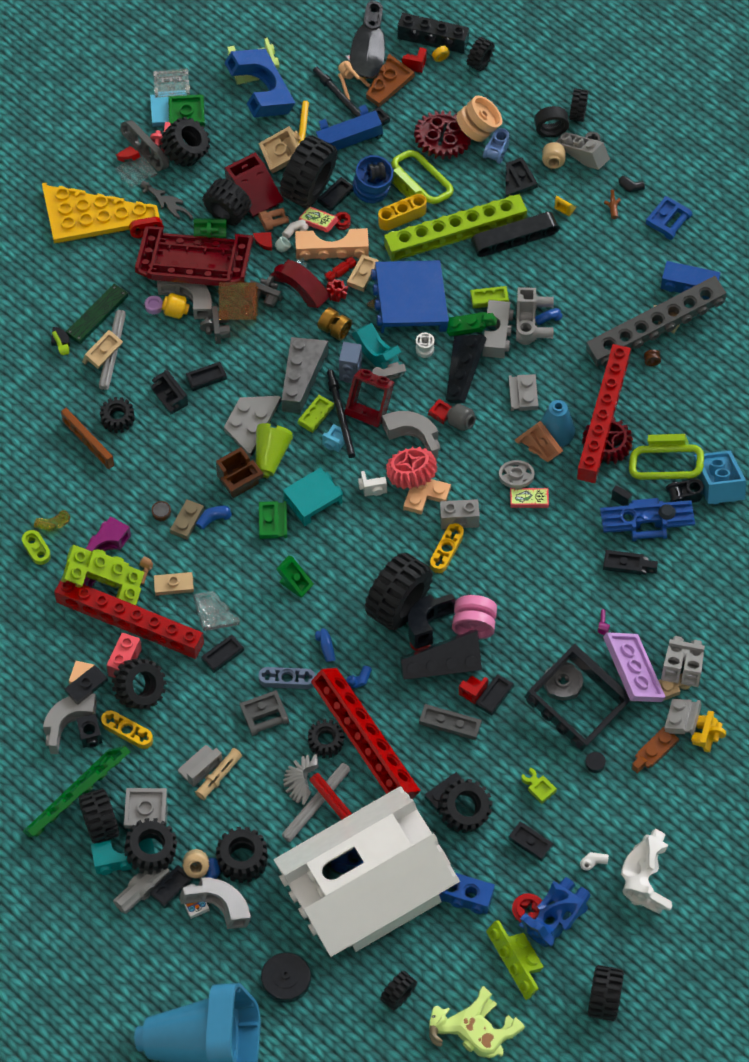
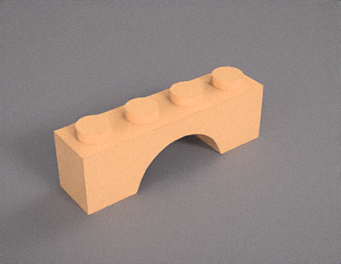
(312, 247)

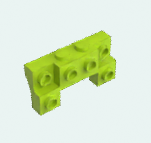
(104, 569)

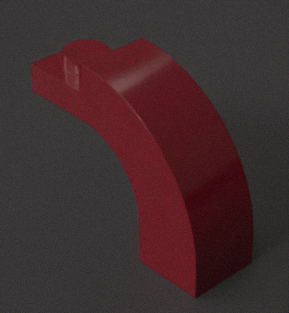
(302, 281)

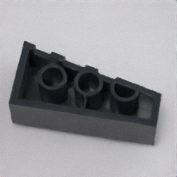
(446, 657)

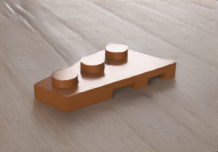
(389, 81)

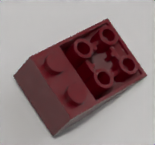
(256, 181)

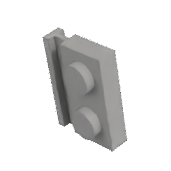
(523, 392)
(682, 716)

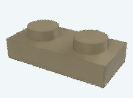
(187, 519)

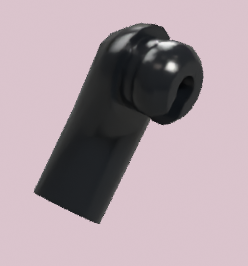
(630, 186)

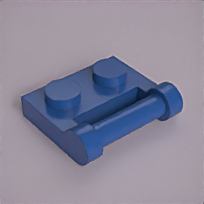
(664, 213)

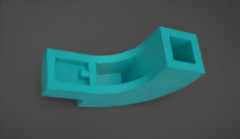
(374, 347)

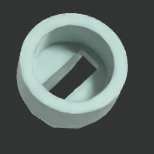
(282, 244)

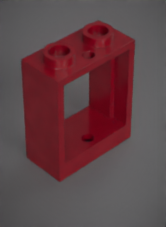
(361, 411)

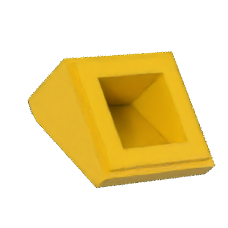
(564, 206)

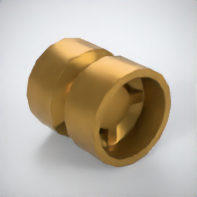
(335, 324)

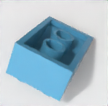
(722, 478)

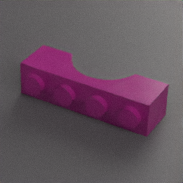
(111, 536)

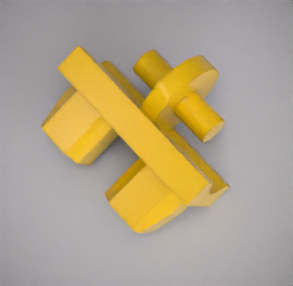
(711, 731)

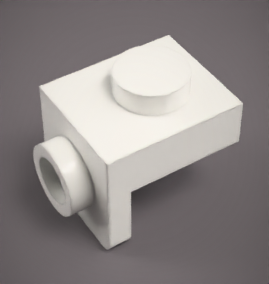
(372, 486)

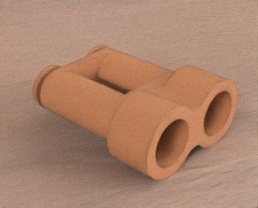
(267, 221)

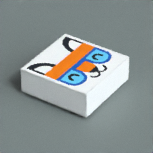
(196, 909)

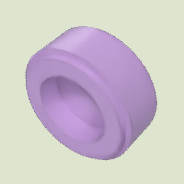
(153, 304)

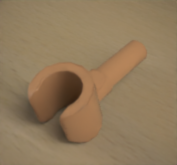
(147, 564)

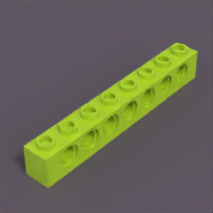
(497, 213)

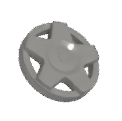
(516, 476)

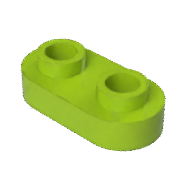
(37, 548)

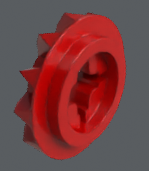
(524, 901)

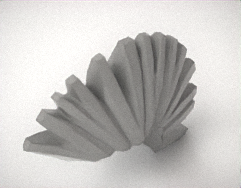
(297, 778)

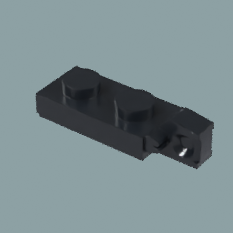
(628, 563)

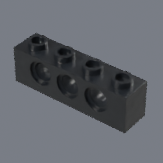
(432, 32)

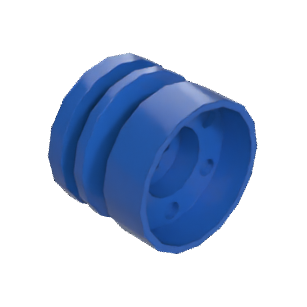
(371, 191)

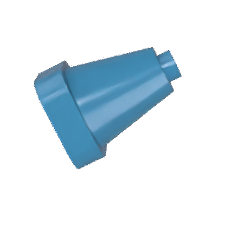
(205, 1031)

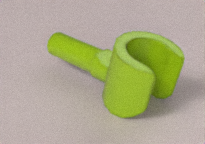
(63, 349)

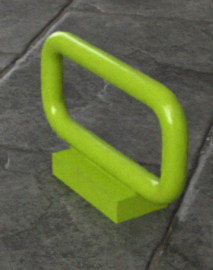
(409, 187)
(665, 444)

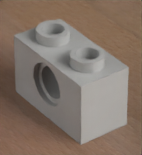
(461, 512)

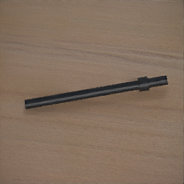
(327, 82)
(334, 387)

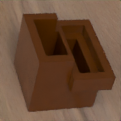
(238, 472)

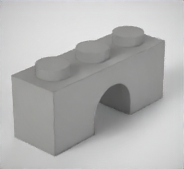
(497, 340)

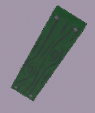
(97, 313)

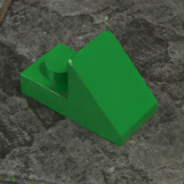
(294, 577)

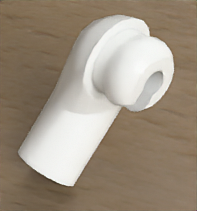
(292, 227)
(592, 859)

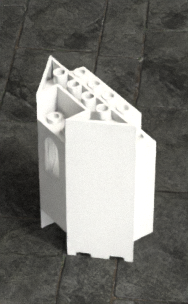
(395, 883)

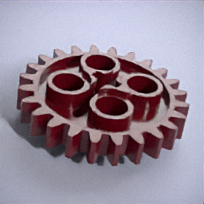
(430, 130)

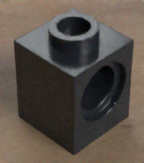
(86, 724)

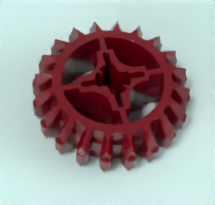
(617, 434)

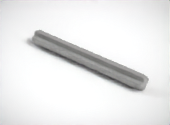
(108, 365)
(314, 804)

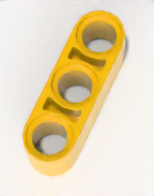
(402, 212)

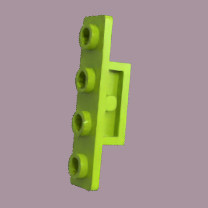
(517, 957)

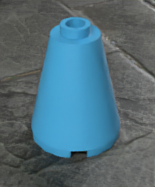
(559, 422)

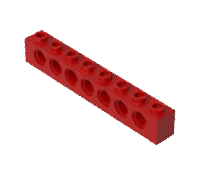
(603, 414)
(130, 618)
(363, 732)

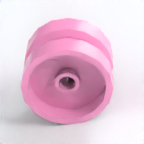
(474, 613)

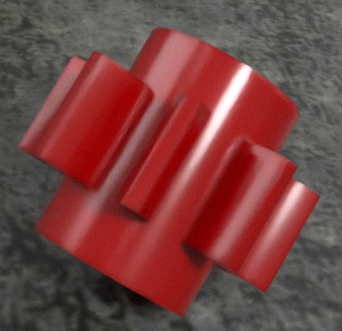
(337, 290)

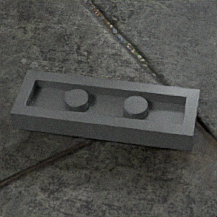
(450, 722)

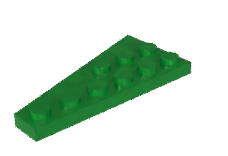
(82, 785)

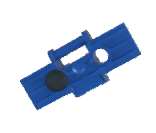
(645, 511)

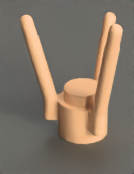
(347, 72)

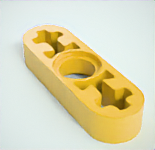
(446, 540)
(123, 721)

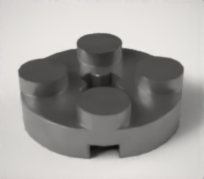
(565, 691)

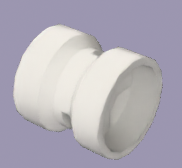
(424, 345)

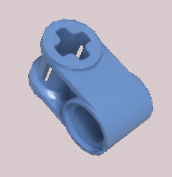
(496, 147)

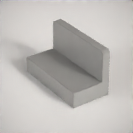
(200, 765)

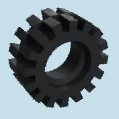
(480, 54)
(578, 105)
(117, 424)
(325, 749)
(398, 990)

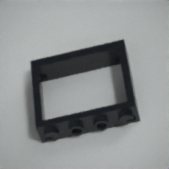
(598, 675)

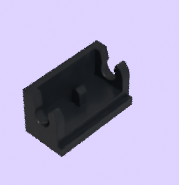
(169, 392)

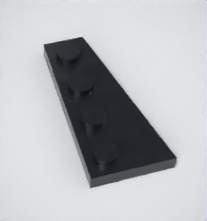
(464, 361)

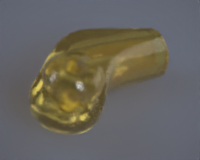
(54, 523)

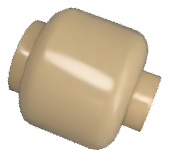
(553, 155)
(195, 870)

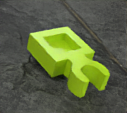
(540, 787)

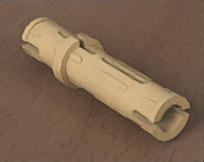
(204, 790)

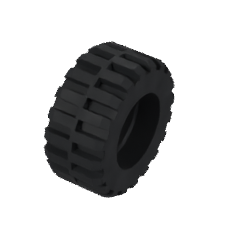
(308, 171)
(397, 590)

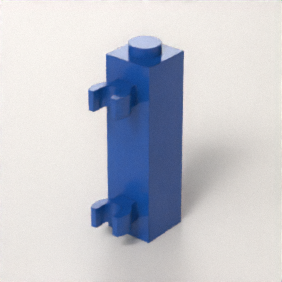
(352, 130)

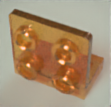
(238, 301)

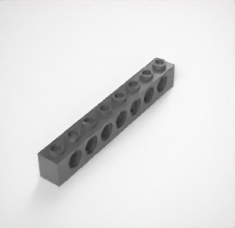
(676, 304)

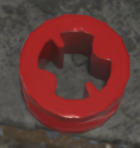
(343, 226)

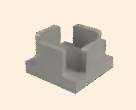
(143, 804)

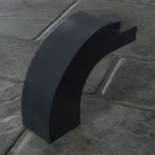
(423, 613)

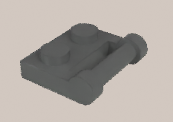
(262, 707)

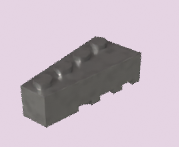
(302, 368)

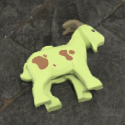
(473, 1027)

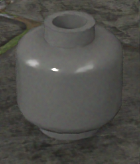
(461, 417)

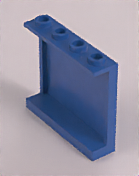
(409, 294)

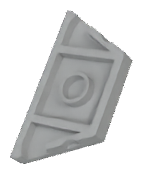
(245, 418)

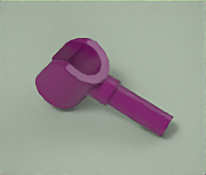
(603, 628)

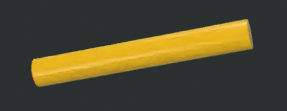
(303, 120)

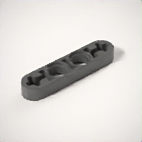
(157, 157)

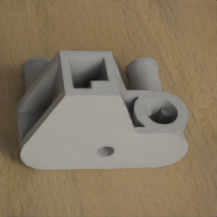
(526, 307)

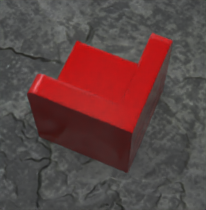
(416, 62)
(473, 688)

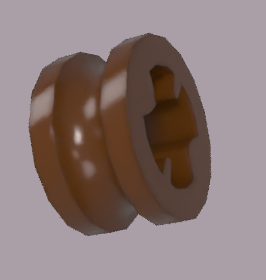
(652, 357)

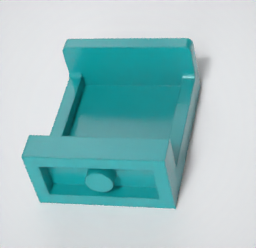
(312, 495)

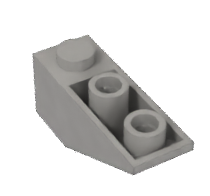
(585, 150)

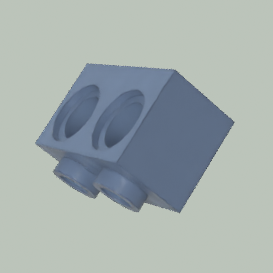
(349, 361)

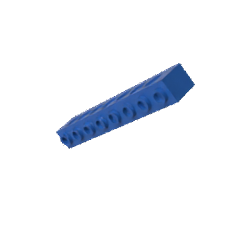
(479, 904)

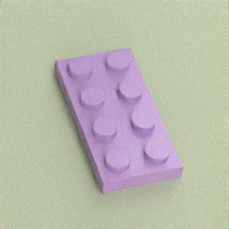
(634, 667)

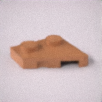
(540, 442)

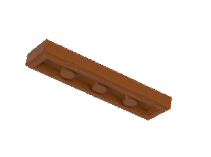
(87, 438)

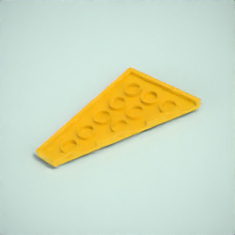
(82, 215)

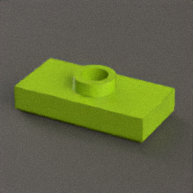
(480, 297)
(315, 413)

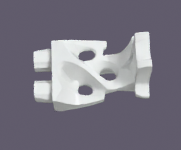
(639, 866)

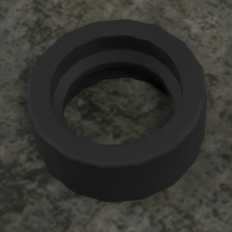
(554, 129)

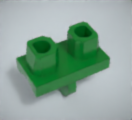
(210, 227)

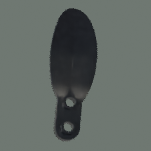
(369, 43)

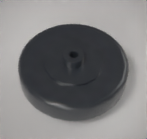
(286, 977)

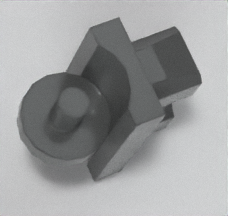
(272, 295)
(210, 325)

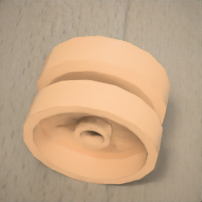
(479, 118)

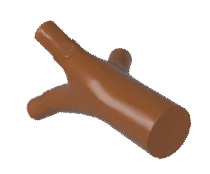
(613, 205)

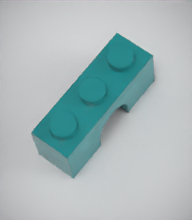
(108, 860)

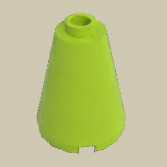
(271, 447)

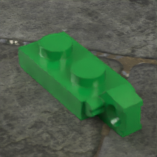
(470, 323)

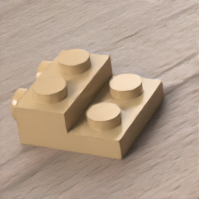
(280, 148)

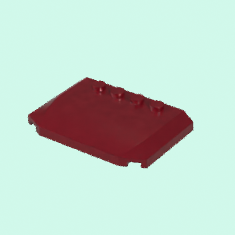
(193, 257)

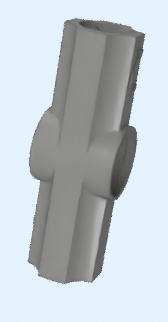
(138, 889)

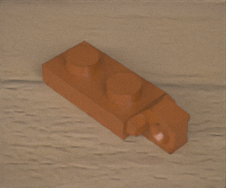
(654, 750)

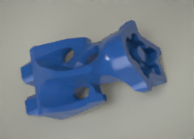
(565, 903)

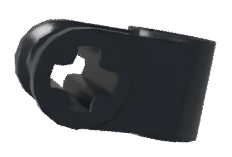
(682, 490)

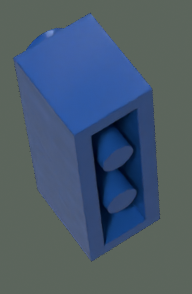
(683, 277)

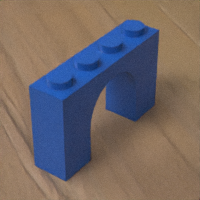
(260, 65)

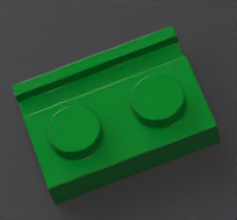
(272, 520)

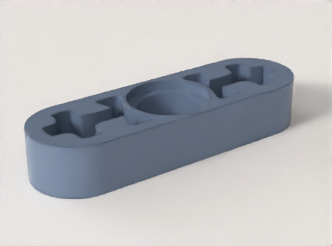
(301, 684)

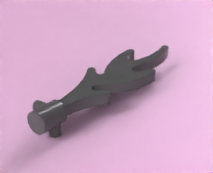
(170, 201)

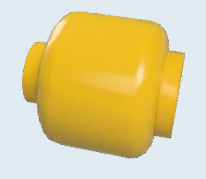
(175, 306)

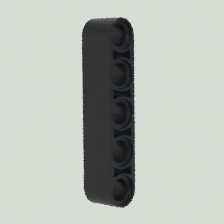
(514, 234)

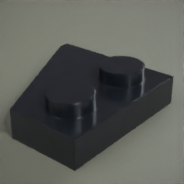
(518, 178)

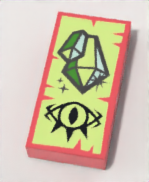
(319, 219)
(529, 498)

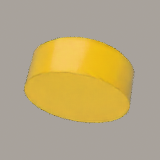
(440, 54)

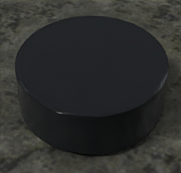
(595, 762)

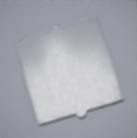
(135, 172)

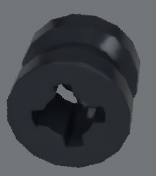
(376, 171)

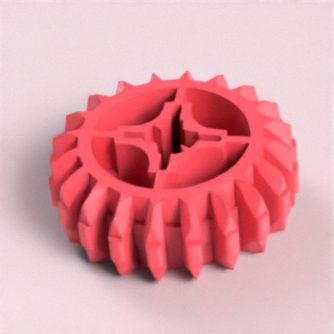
(411, 468)

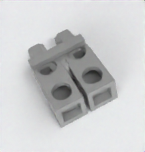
(683, 654)

